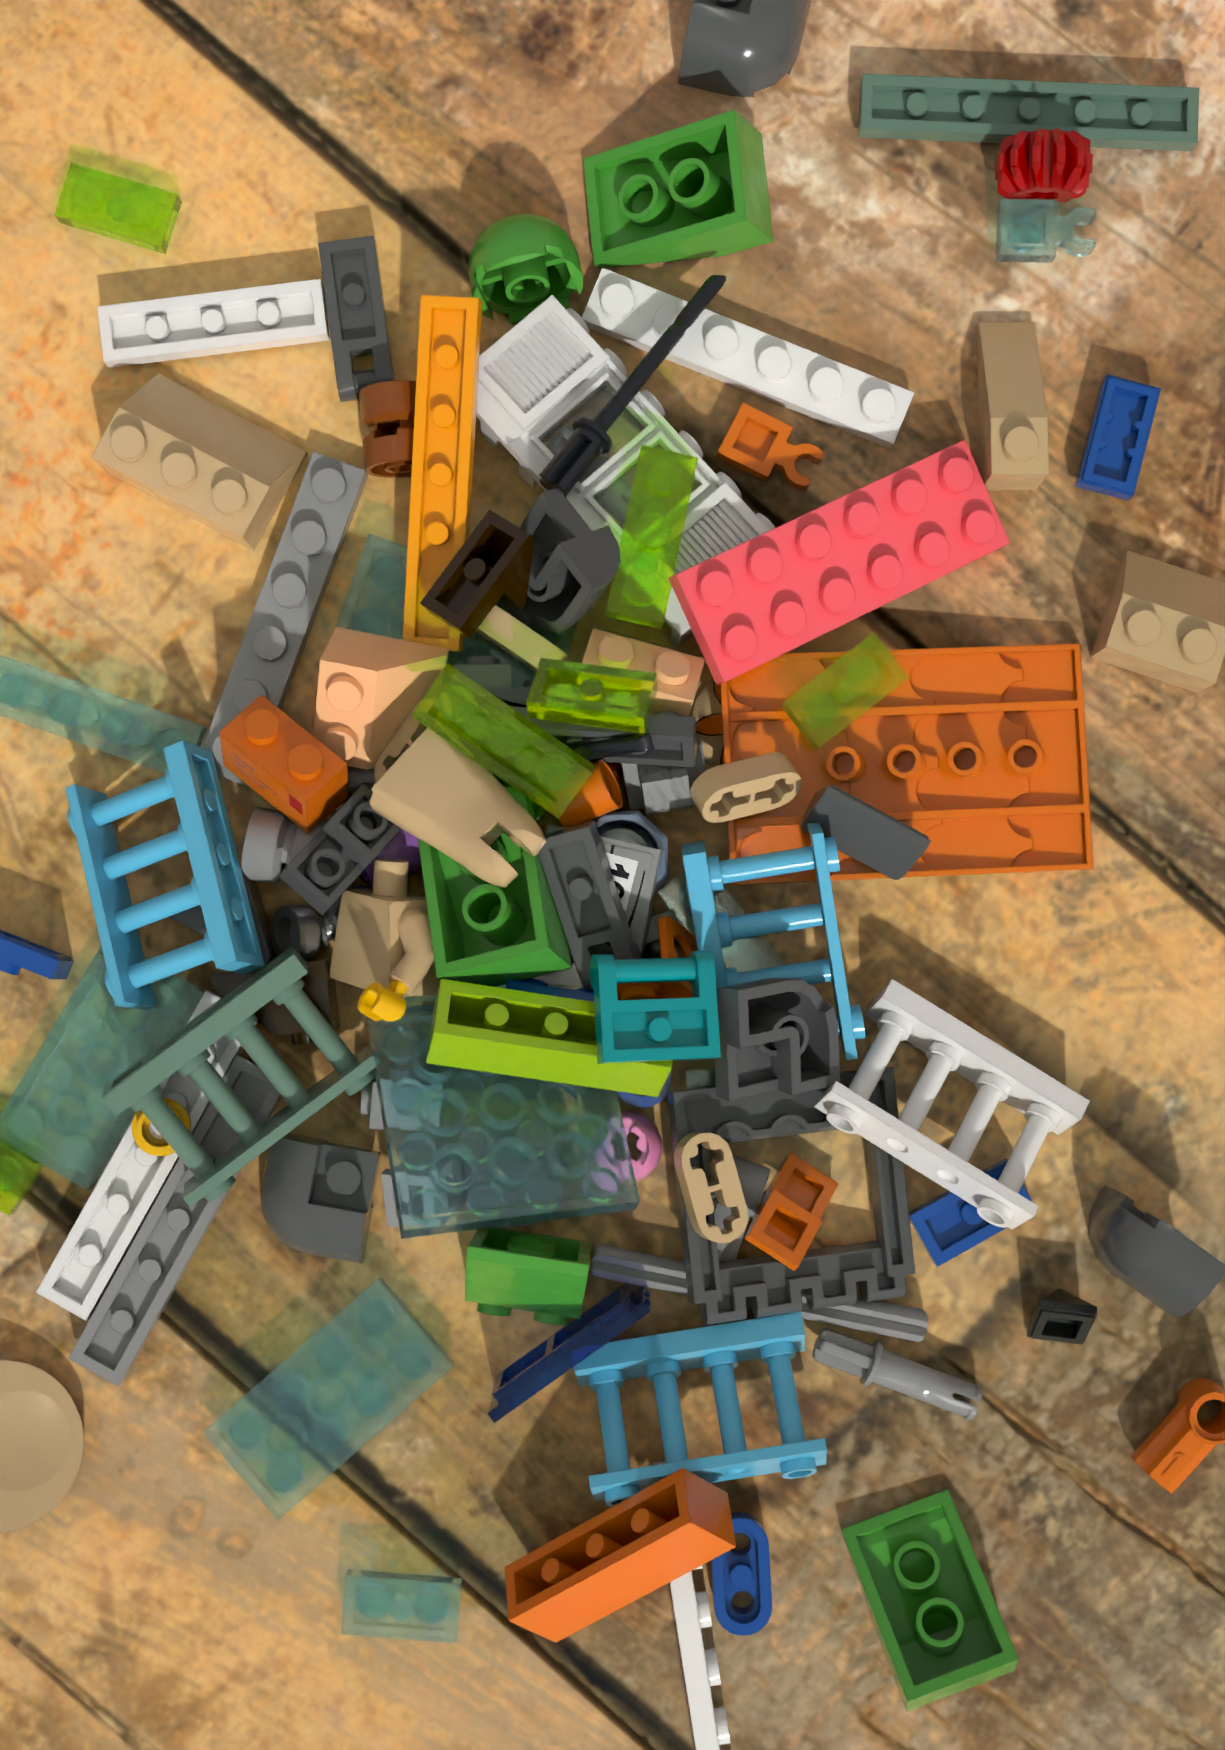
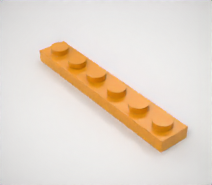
(441, 456)

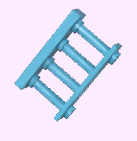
(215, 886)
(718, 930)
(718, 1351)

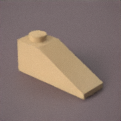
(1011, 407)

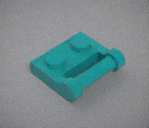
(655, 1027)

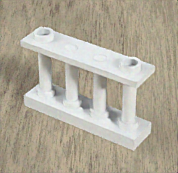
(997, 1077)

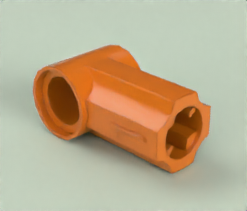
(597, 796)
(1180, 1438)

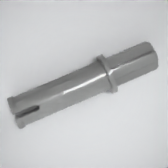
(895, 1372)

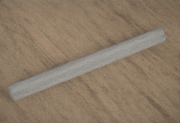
(670, 1276)

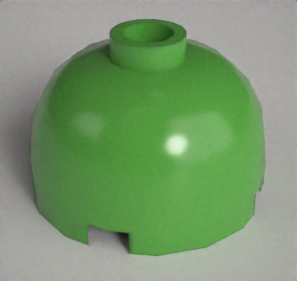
(523, 264)

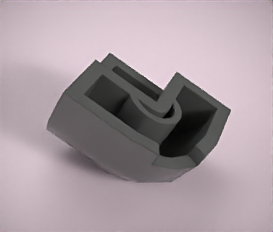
(741, 44)
(567, 566)
(775, 1039)
(319, 1196)
(1151, 1254)

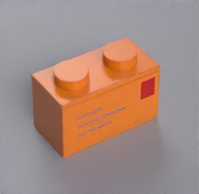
(284, 764)

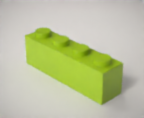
(530, 1039)

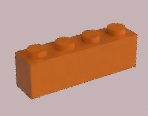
(619, 1556)

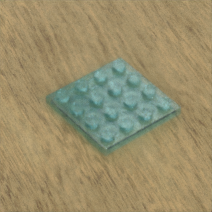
(492, 1145)

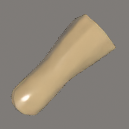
(455, 807)

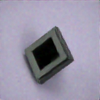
(1062, 1318)

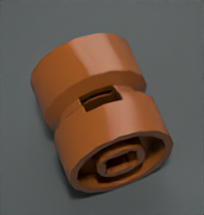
(389, 415)

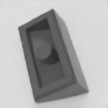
(865, 832)

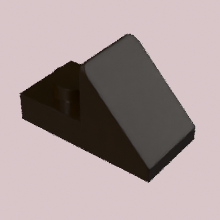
(487, 567)

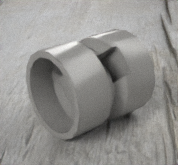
(271, 845)

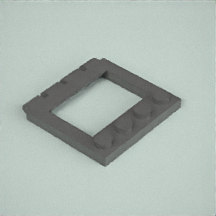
(824, 1273)

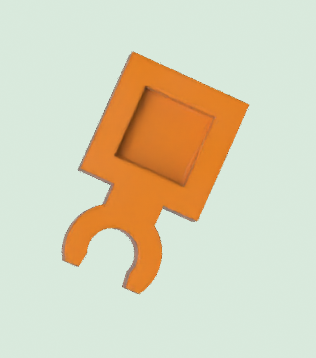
(760, 444)

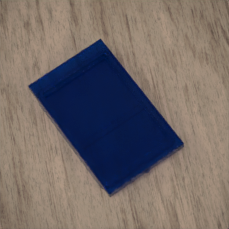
(567, 1348)

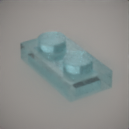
(401, 1606)

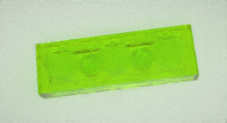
(651, 536)
(503, 740)

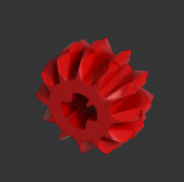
(1044, 165)

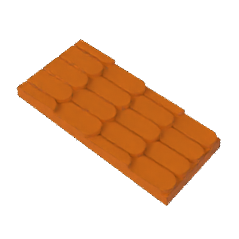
(967, 750)

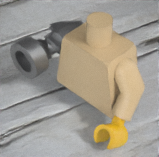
(377, 939)

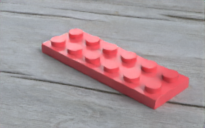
(839, 562)

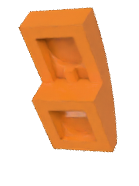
(791, 1211)

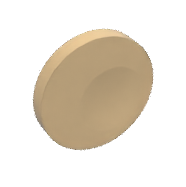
(37, 1444)

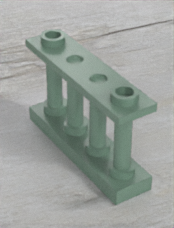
(188, 1054)

